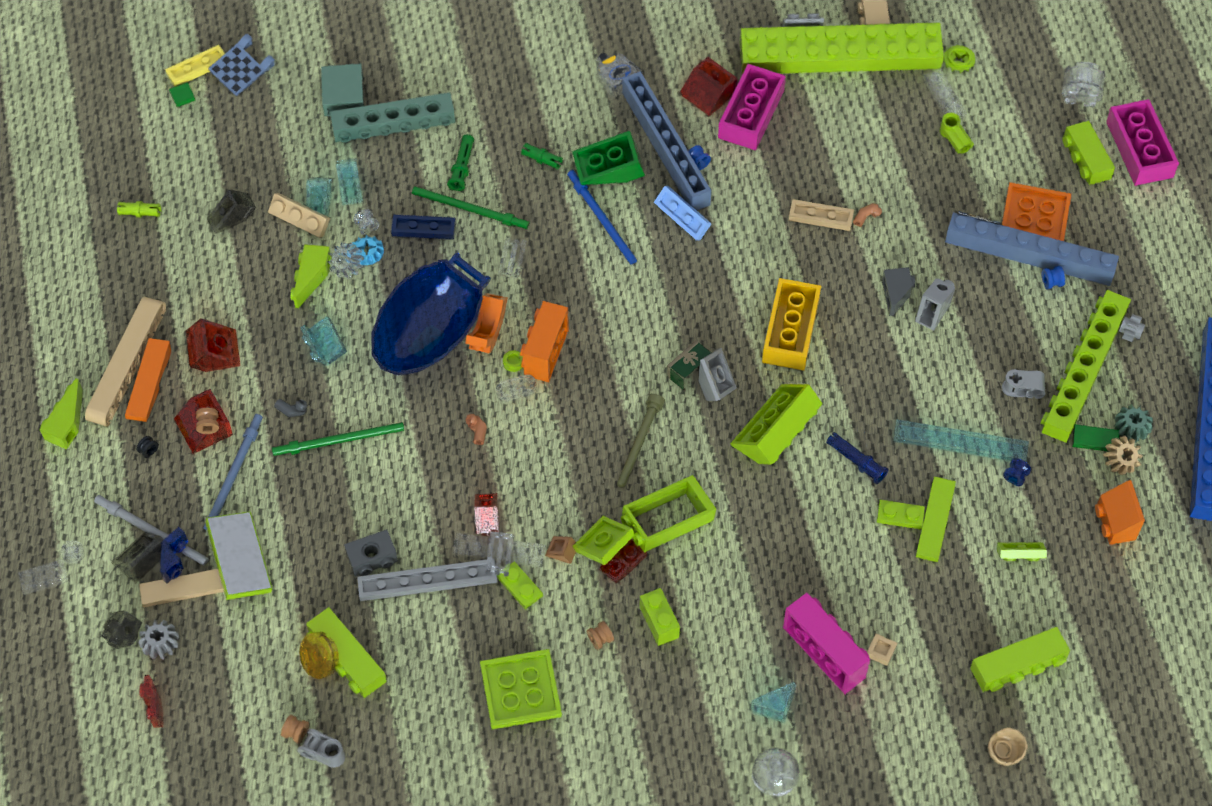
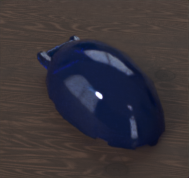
(427, 316)

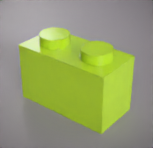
(659, 616)

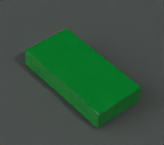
(1093, 437)

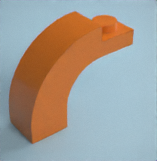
(488, 324)

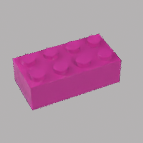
(751, 107)
(1142, 142)
(826, 642)

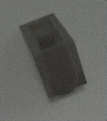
(231, 210)

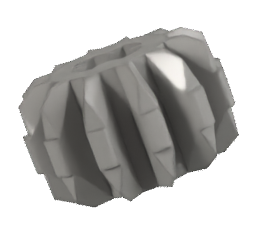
(152, 646)

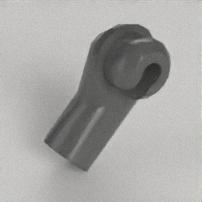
(298, 409)

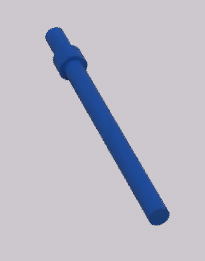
(583, 190)

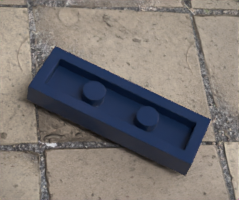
(423, 226)

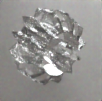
(346, 260)

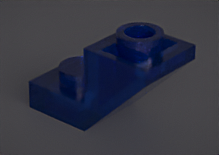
(170, 563)

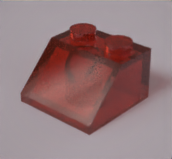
(212, 346)

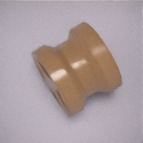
(207, 420)
(600, 635)
(295, 729)

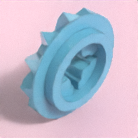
(375, 252)

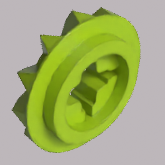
(959, 52)

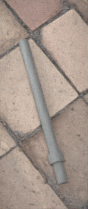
(117, 510)

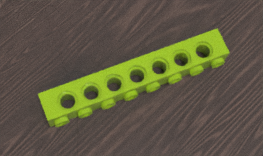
(1062, 426)

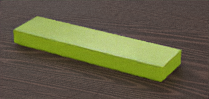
(935, 519)

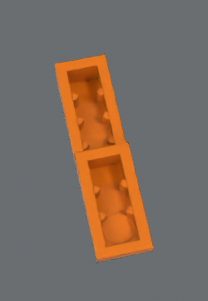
(147, 380)

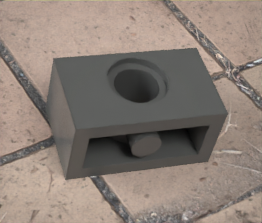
(377, 543)

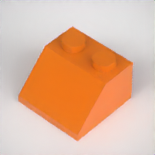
(1120, 514)

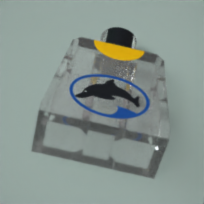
(612, 70)

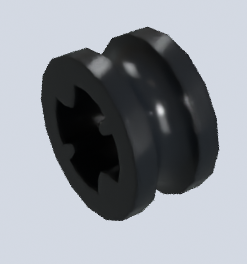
(147, 446)

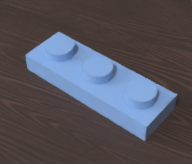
(682, 213)

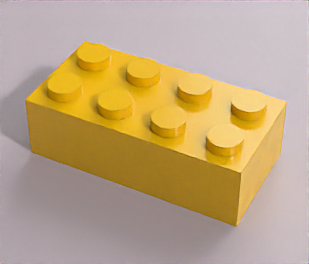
(791, 324)

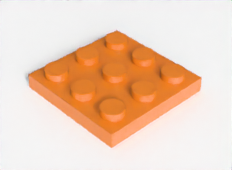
(1037, 210)

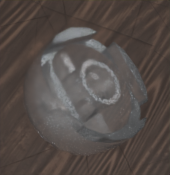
(775, 772)

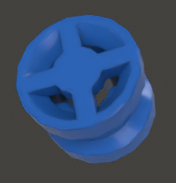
(700, 158)
(1053, 277)

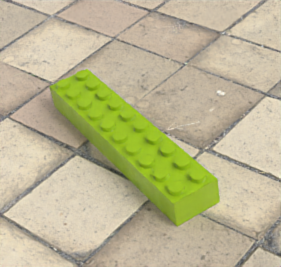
(843, 48)

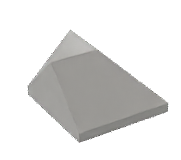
(715, 376)

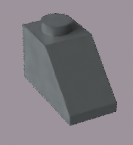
(897, 287)

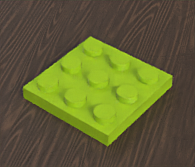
(520, 689)

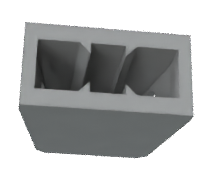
(938, 293)

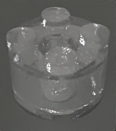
(1083, 84)

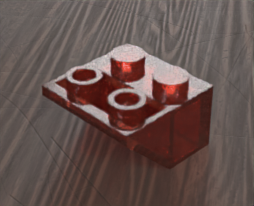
(709, 86)
(187, 422)

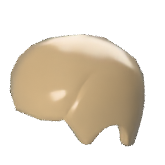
(1004, 741)

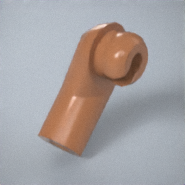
(865, 211)
(478, 426)

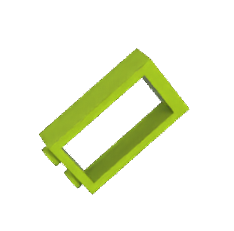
(685, 486)

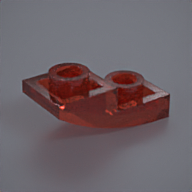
(623, 562)
(153, 702)

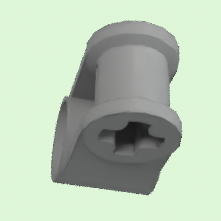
(1026, 384)
(318, 746)

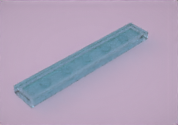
(960, 441)

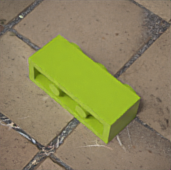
(1088, 153)

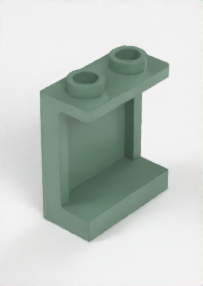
(341, 87)

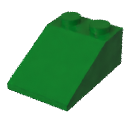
(609, 161)

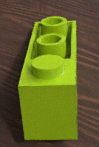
(312, 271)
(64, 420)

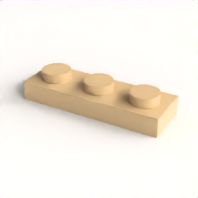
(298, 215)
(821, 215)

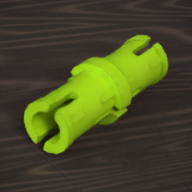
(139, 209)

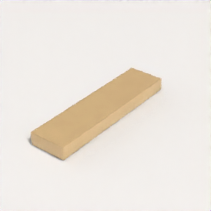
(181, 588)

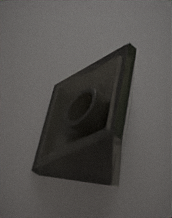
(140, 557)

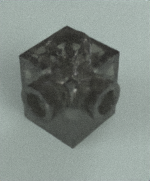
(121, 629)

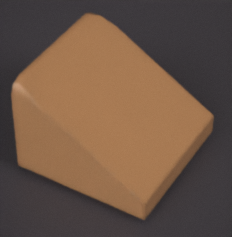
(561, 549)

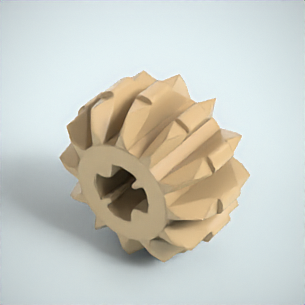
(1127, 462)

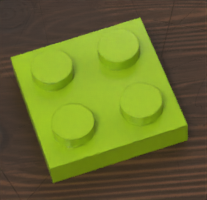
(603, 540)

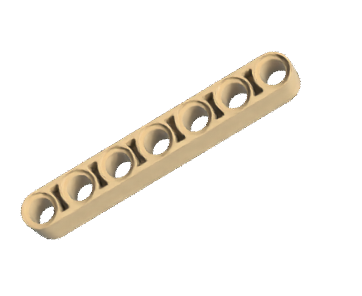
(124, 361)

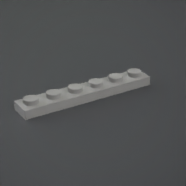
(425, 580)

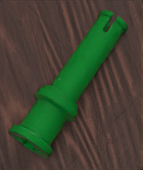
(460, 169)

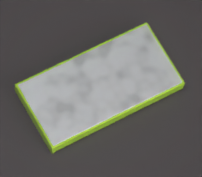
(238, 555)

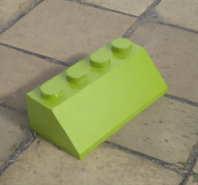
(777, 423)

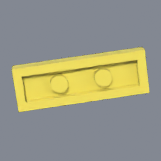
(194, 66)

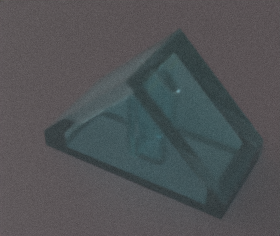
(775, 704)

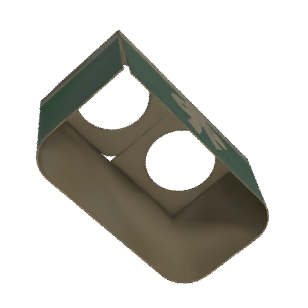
(686, 363)

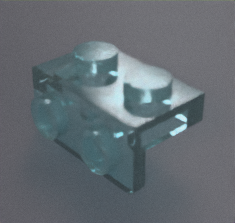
(323, 341)

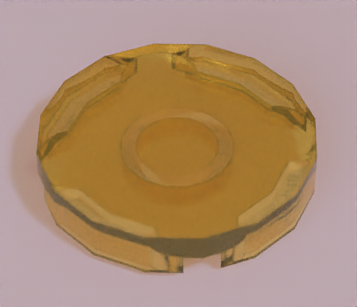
(318, 655)

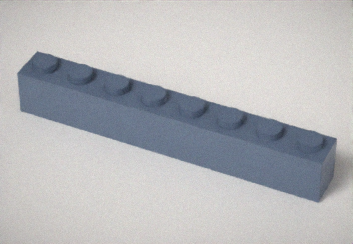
(666, 141)
(1031, 248)

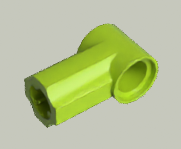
(954, 132)

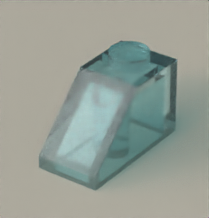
(349, 181)
(319, 194)

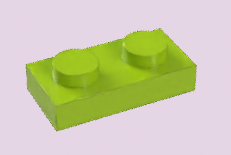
(900, 514)
(1020, 550)
(520, 586)

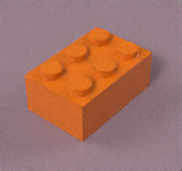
(545, 341)

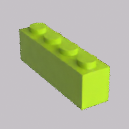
(1020, 659)
(354, 661)

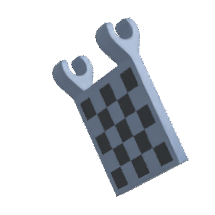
(238, 69)

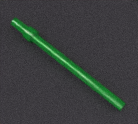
(506, 219)
(295, 447)

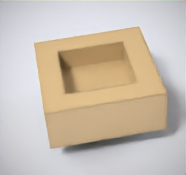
(881, 649)

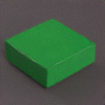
(182, 94)

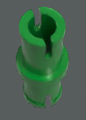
(542, 156)

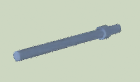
(249, 435)

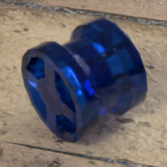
(1017, 472)

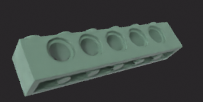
(392, 117)

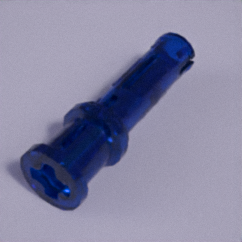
(864, 462)

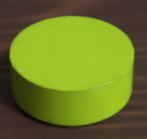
(512, 361)

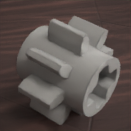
(1132, 328)

